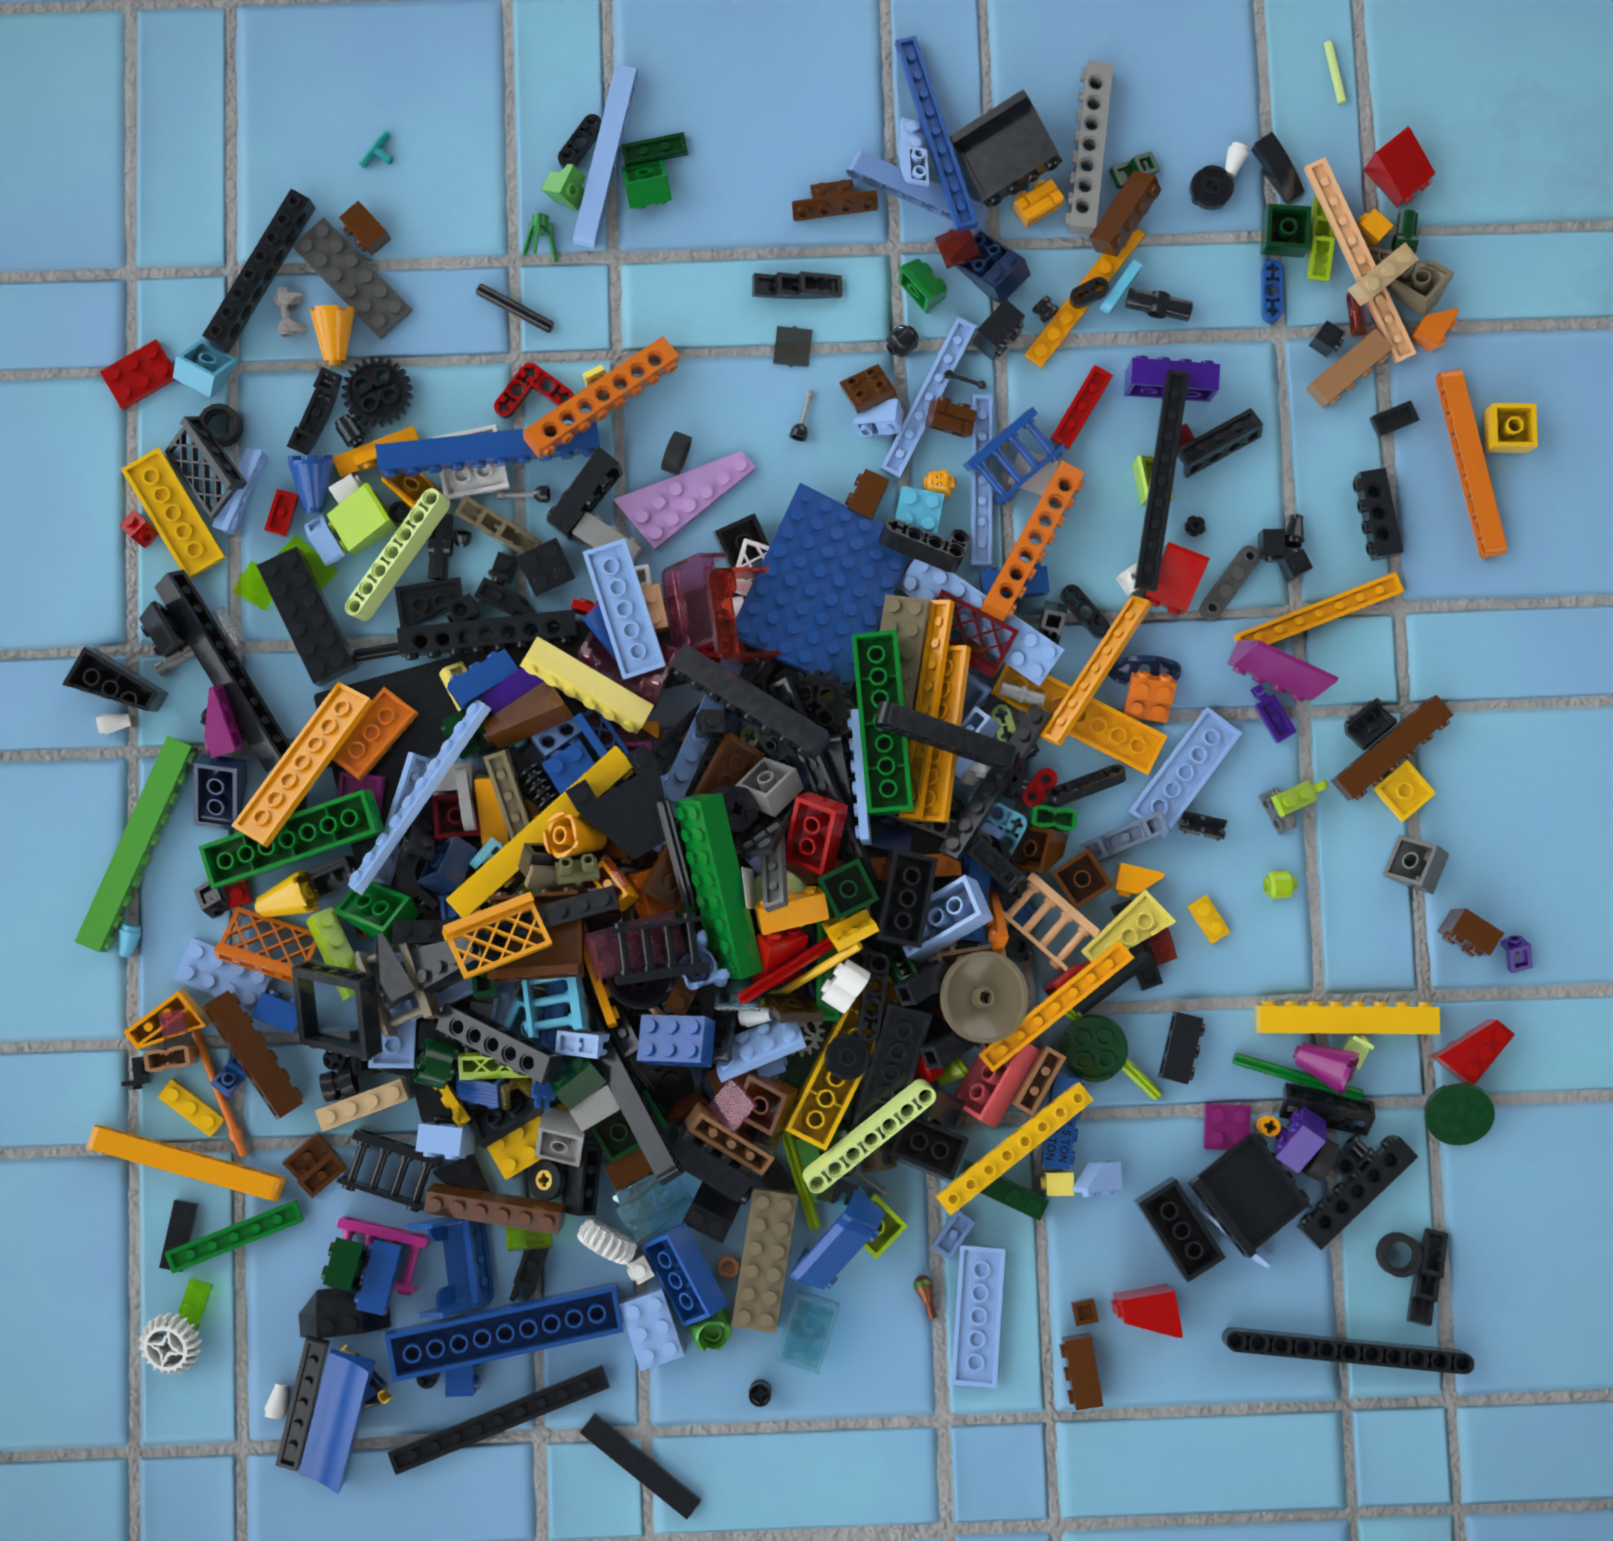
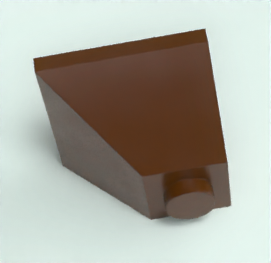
(1039, 849)

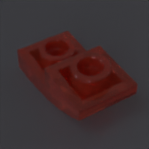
(1162, 947)

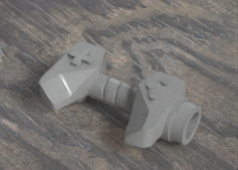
(284, 299)

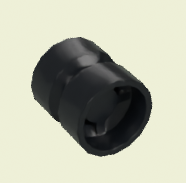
(338, 1084)

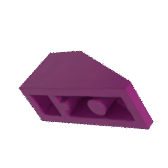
(220, 727)

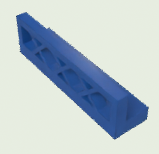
(594, 739)

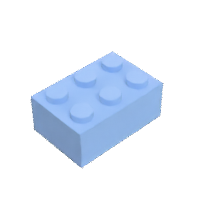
(652, 1328)

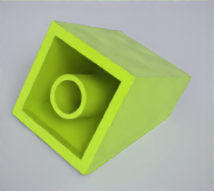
(361, 520)

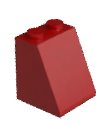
(1400, 168)
(1177, 579)
(779, 949)
(1149, 1309)

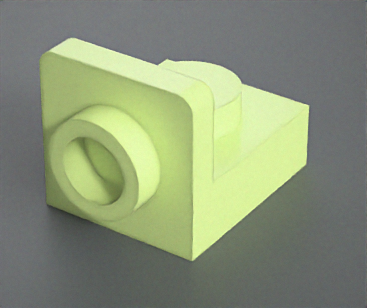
(1360, 1045)

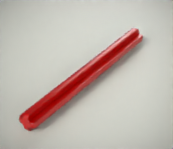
(785, 971)

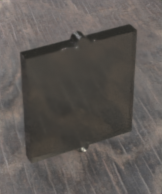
(792, 346)

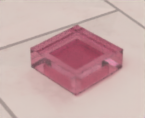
(173, 1022)

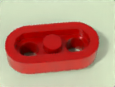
(1038, 787)

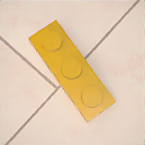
(191, 1107)

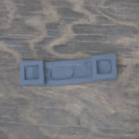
(1127, 836)

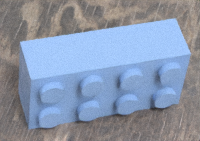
(952, 915)

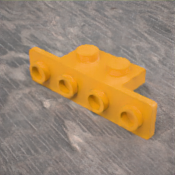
(365, 456)

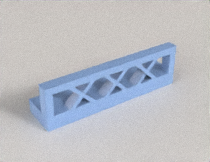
(251, 468)

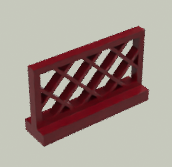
(977, 661)

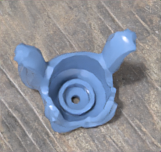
(714, 976)

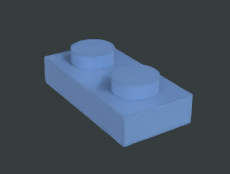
(953, 1234)

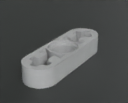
(465, 799)

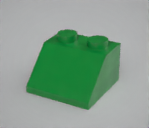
(646, 184)
(922, 284)

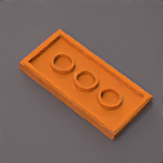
(375, 734)

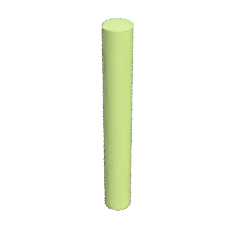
(1335, 74)

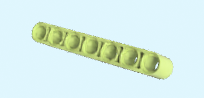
(397, 555)
(864, 1147)

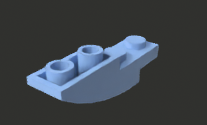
(911, 152)

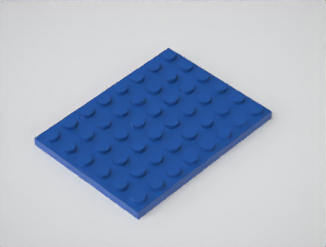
(820, 586)

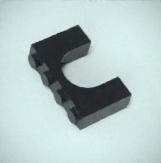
(916, 988)

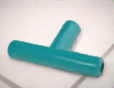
(376, 150)

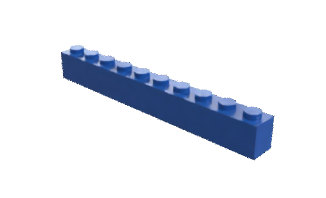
(473, 450)

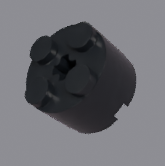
(739, 806)

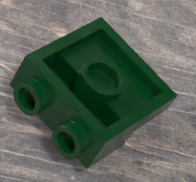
(476, 744)

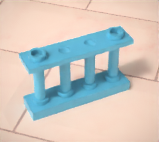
(573, 996)

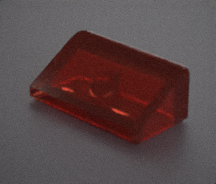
(1356, 316)

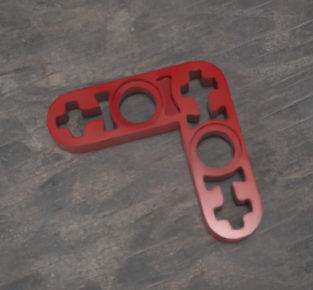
(534, 383)

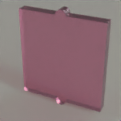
(732, 1105)

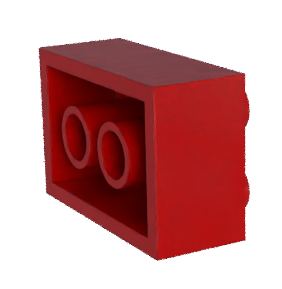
(815, 832)

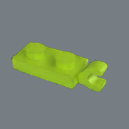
(1297, 797)

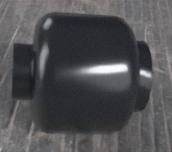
(902, 341)

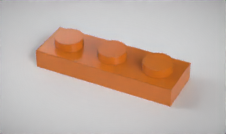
(997, 927)

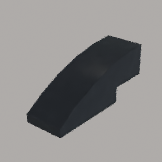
(1278, 167)

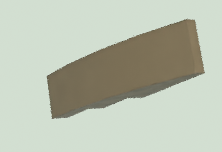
(495, 526)

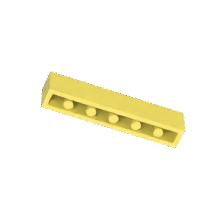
(586, 685)

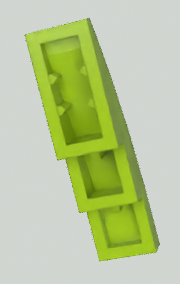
(1321, 245)

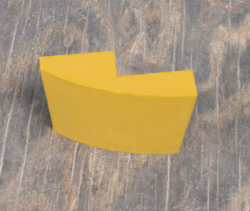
(850, 928)

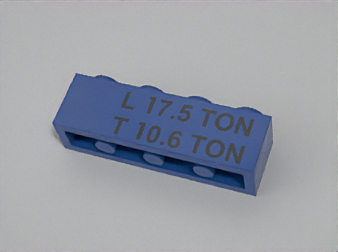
(1058, 1147)

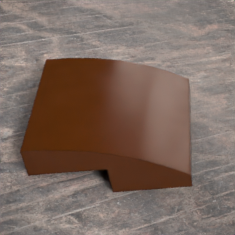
(314, 1164)

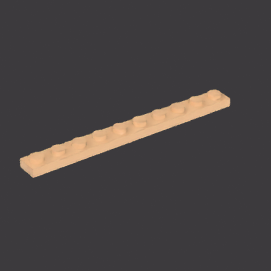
(1358, 256)

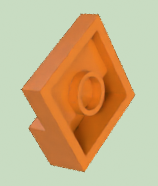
(1150, 696)

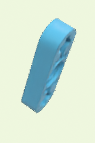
(1121, 286)

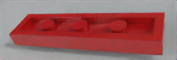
(1081, 407)

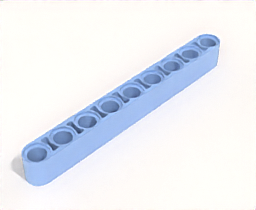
(605, 156)

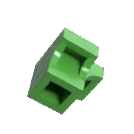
(565, 186)

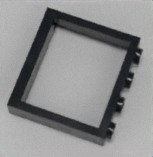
(366, 1004)

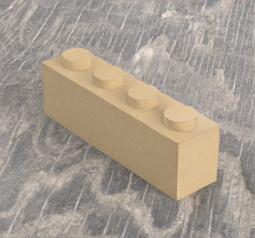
(363, 1104)

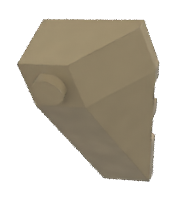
(1419, 285)

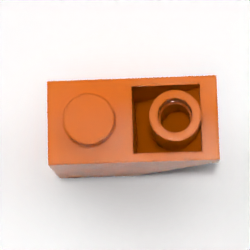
(1432, 328)

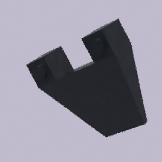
(629, 811)

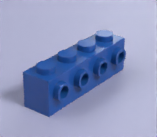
(975, 871)

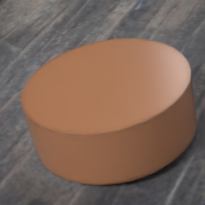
(728, 1267)

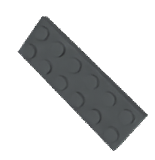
(352, 278)

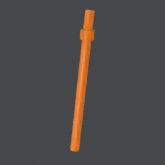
(234, 1133)

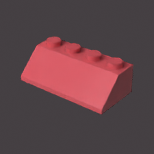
(989, 1092)

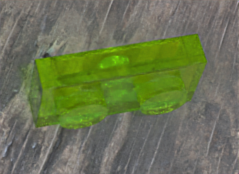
(195, 1301)

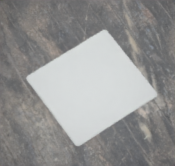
(1040, 480)
(749, 887)

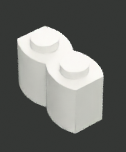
(845, 985)

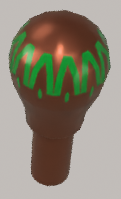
(924, 1288)

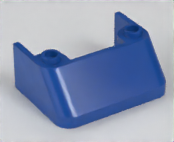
(839, 1243)
(466, 1265)

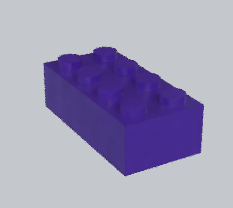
(1147, 377)

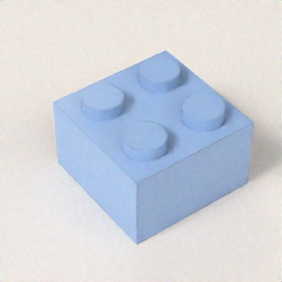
(445, 1140)

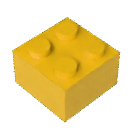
(1510, 428)

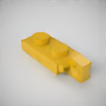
(449, 1099)

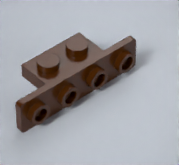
(834, 200)

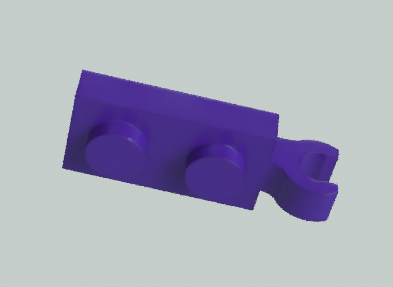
(1272, 714)

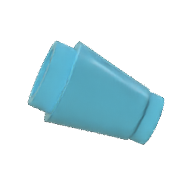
(128, 939)

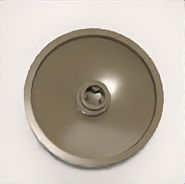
(984, 997)

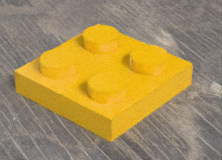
(1404, 791)

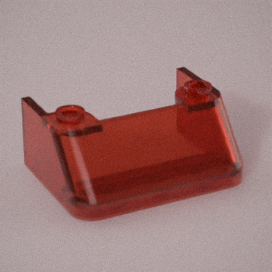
(720, 588)

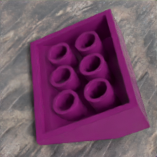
(1280, 670)

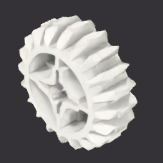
(607, 1241)
(162, 1347)

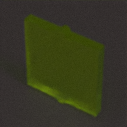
(253, 588)

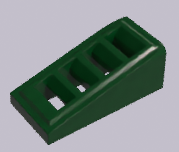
(895, 973)

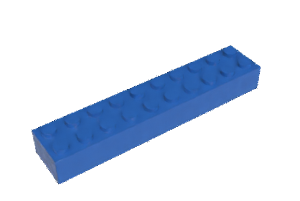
(503, 1332)

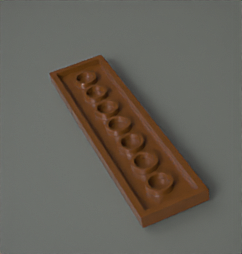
(728, 766)

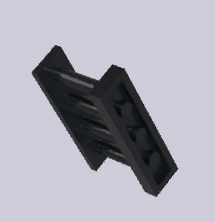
(672, 967)
(386, 1147)

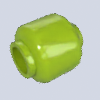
(1279, 884)

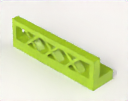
(483, 1068)

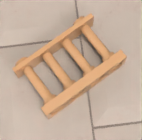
(1068, 914)

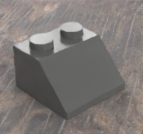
(1416, 864)

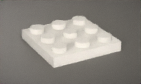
(472, 480)

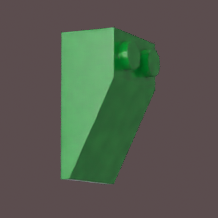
(376, 910)

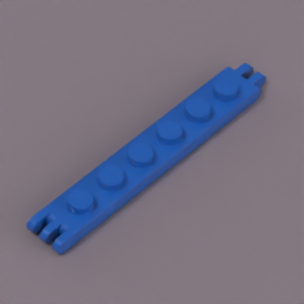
(548, 1039)

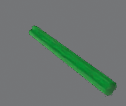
(1292, 1075)

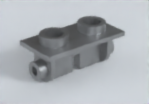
(1281, 824)

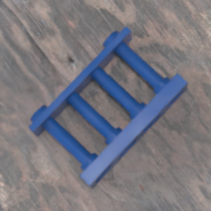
(994, 449)

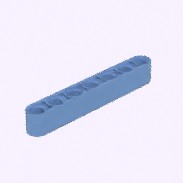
(890, 180)

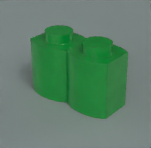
(1059, 820)

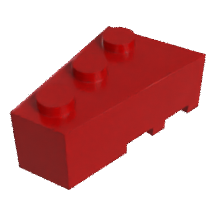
(1475, 1051)

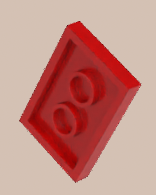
(139, 374)

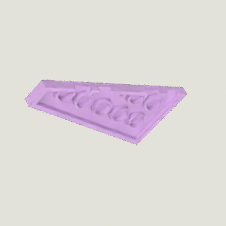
(673, 503)

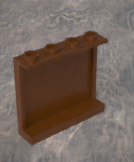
(560, 960)

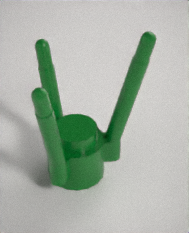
(539, 226)

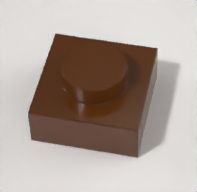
(1084, 1311)

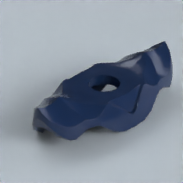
(1158, 665)

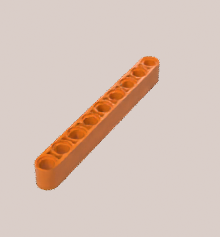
(1471, 463)

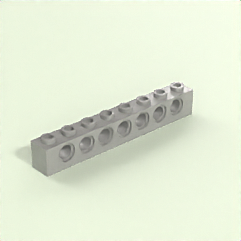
(1101, 75)

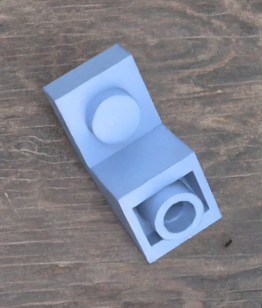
(324, 540)

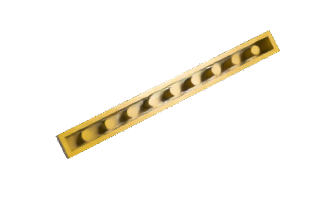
(503, 866)

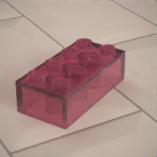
(604, 950)

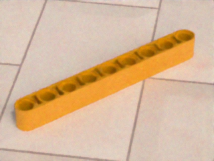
(186, 1162)

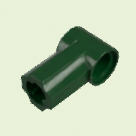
(1406, 230)

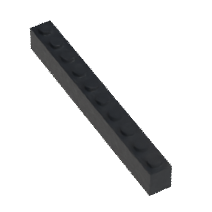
(223, 667)

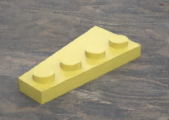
(1131, 926)

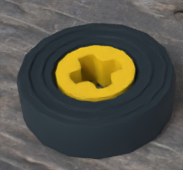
(557, 1179)

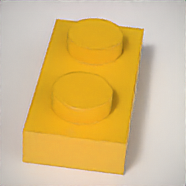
(1208, 919)

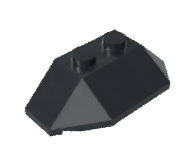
(334, 1314)

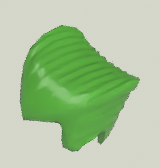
(712, 1331)

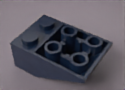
(996, 269)

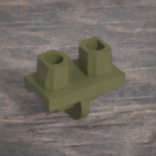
(577, 870)

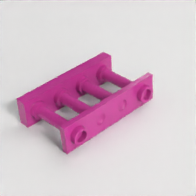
(394, 1235)

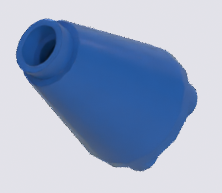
(312, 480)

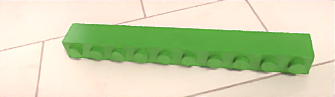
(136, 845)

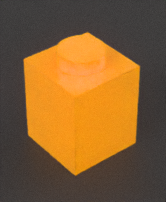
(1373, 227)

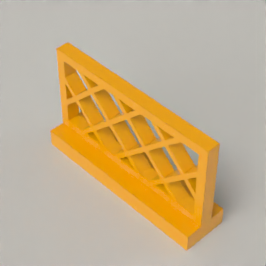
(488, 917)

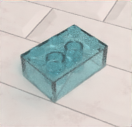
(807, 1331)

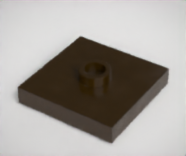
(793, 1007)

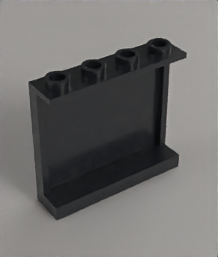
(1006, 149)
(1249, 1193)

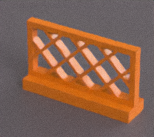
(256, 961)

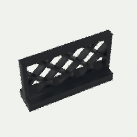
(213, 455)
(747, 842)
(1140, 961)

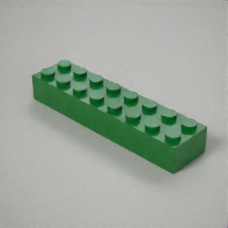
(883, 753)
(301, 838)
(718, 884)

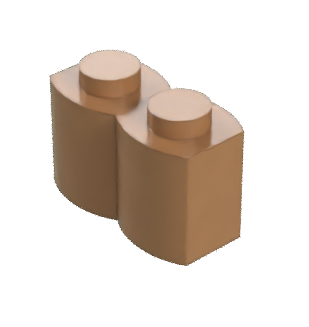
(169, 1058)

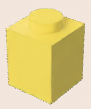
(1057, 1183)

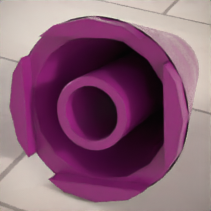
(1328, 1064)

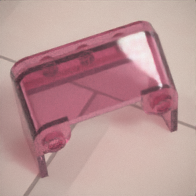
(688, 601)

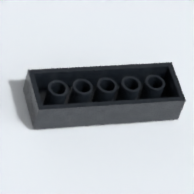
(307, 616)

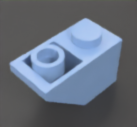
(881, 419)
(1099, 1177)

